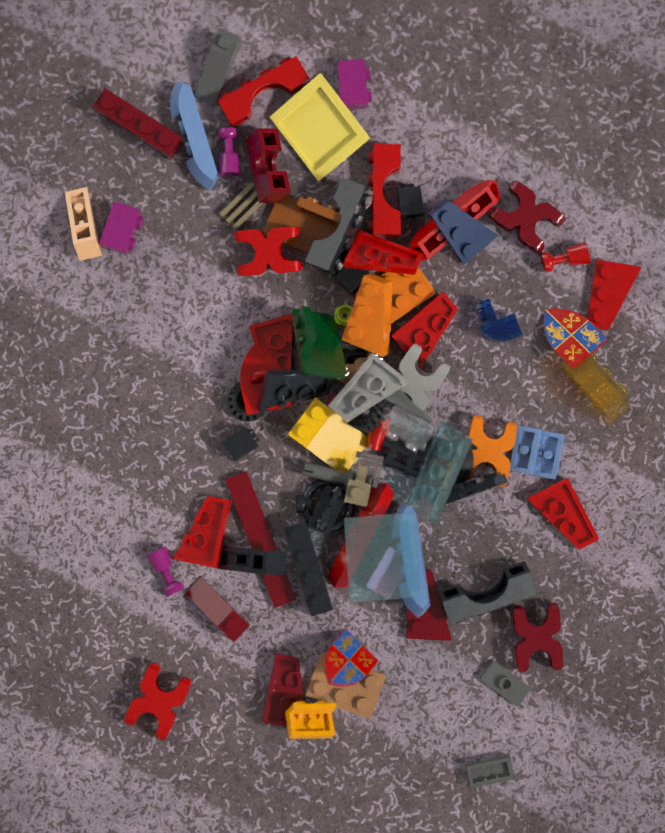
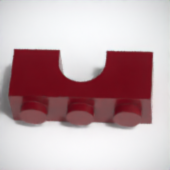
(263, 149)

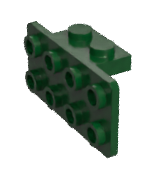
(318, 343)

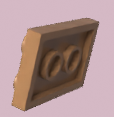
(357, 698)

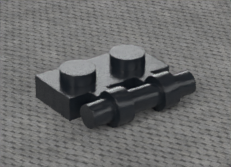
(398, 446)

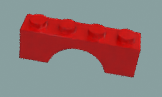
(287, 76)
(385, 161)

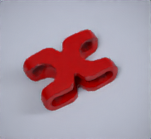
(268, 251)
(157, 701)

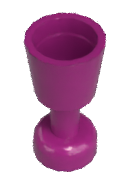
(228, 160)
(161, 562)

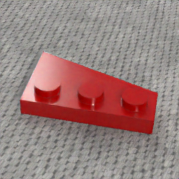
(382, 255)
(609, 290)
(426, 327)
(565, 512)

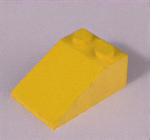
(328, 436)

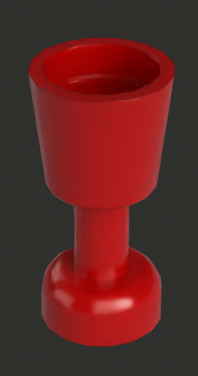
(573, 255)

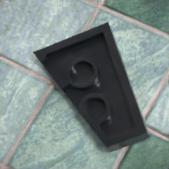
(291, 385)
(472, 487)

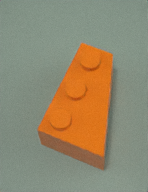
(370, 316)

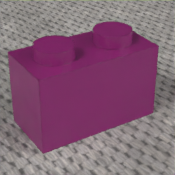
(352, 84)
(121, 228)

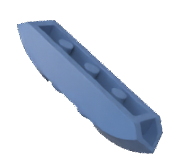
(202, 163)
(420, 604)

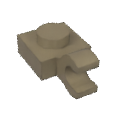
(358, 489)

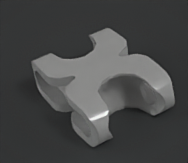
(420, 381)

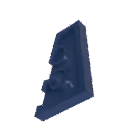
(460, 230)

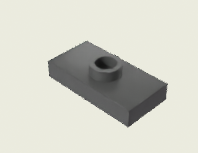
(505, 683)
(489, 771)

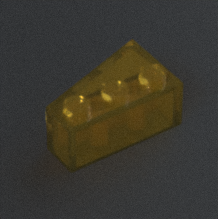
(599, 387)

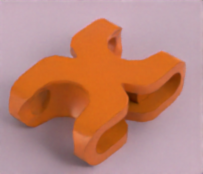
(490, 449)

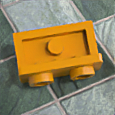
(310, 720)

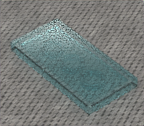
(439, 472)

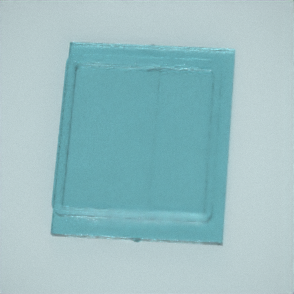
(382, 557)

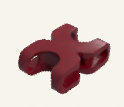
(526, 216)
(537, 637)

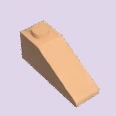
(83, 224)

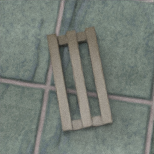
(229, 220)

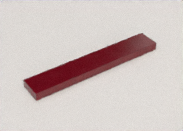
(258, 534)

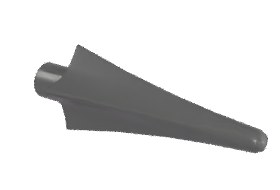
(403, 401)

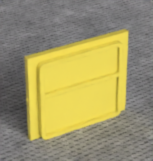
(319, 127)

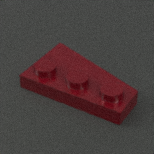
(283, 689)

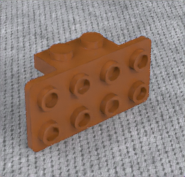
(312, 219)

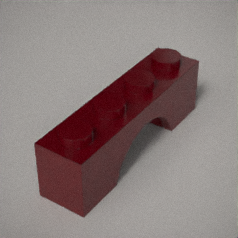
(138, 123)

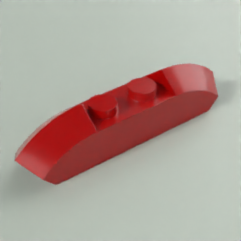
(473, 201)
(377, 504)

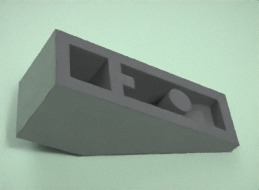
(218, 66)

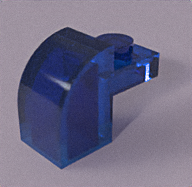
(498, 330)

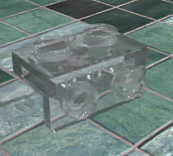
(408, 428)

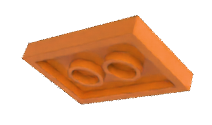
(407, 292)

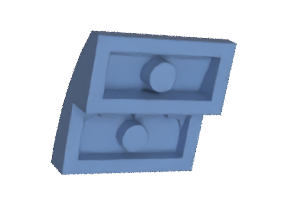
(526, 451)

